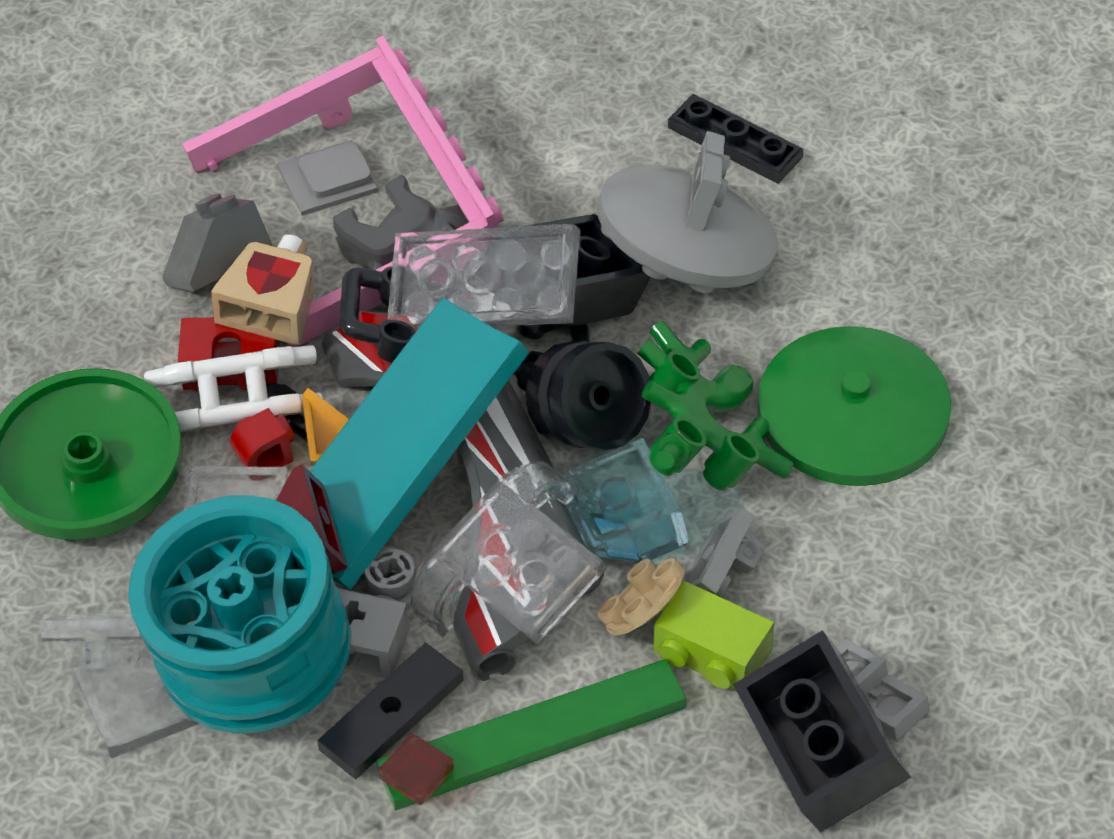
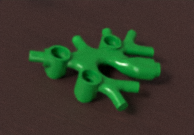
(687, 397)

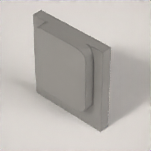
(327, 177)

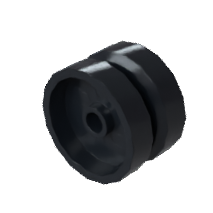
(588, 395)

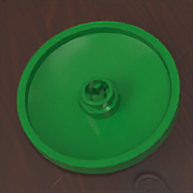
(854, 405)
(87, 453)

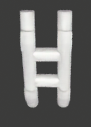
(253, 366)

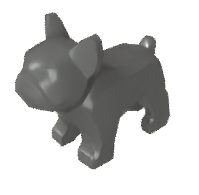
(374, 245)

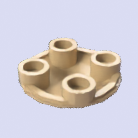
(644, 597)

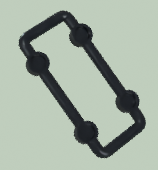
(395, 334)

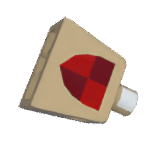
(267, 290)

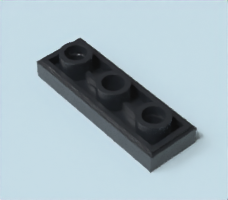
(744, 141)
(409, 691)

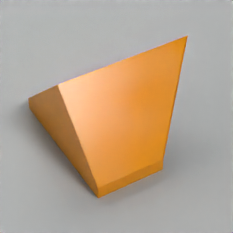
(322, 424)

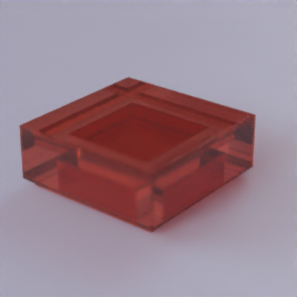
(416, 769)

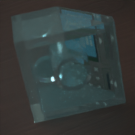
(625, 506)

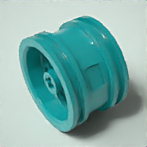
(237, 574)

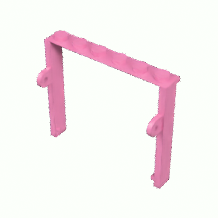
(328, 98)

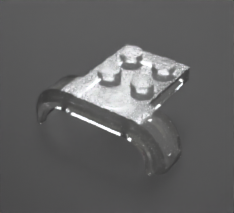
(509, 557)

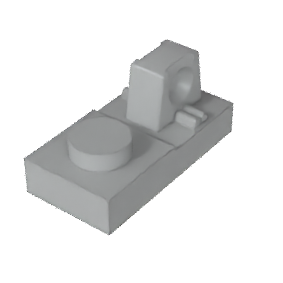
(726, 547)

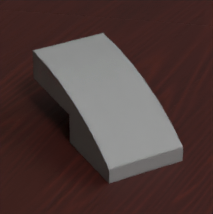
(893, 701)

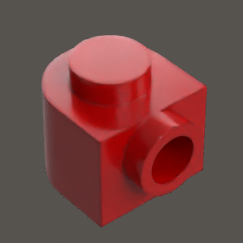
(263, 440)

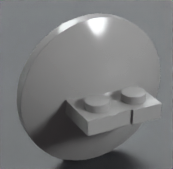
(688, 222)

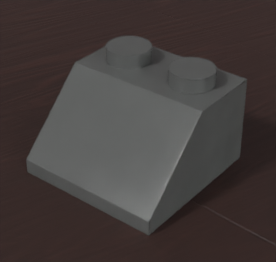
(212, 241)

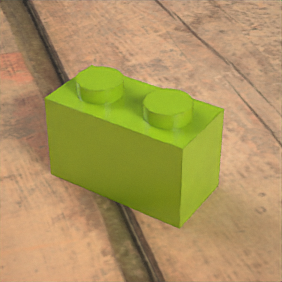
(712, 636)

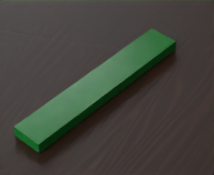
(554, 726)

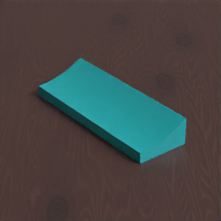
(411, 428)

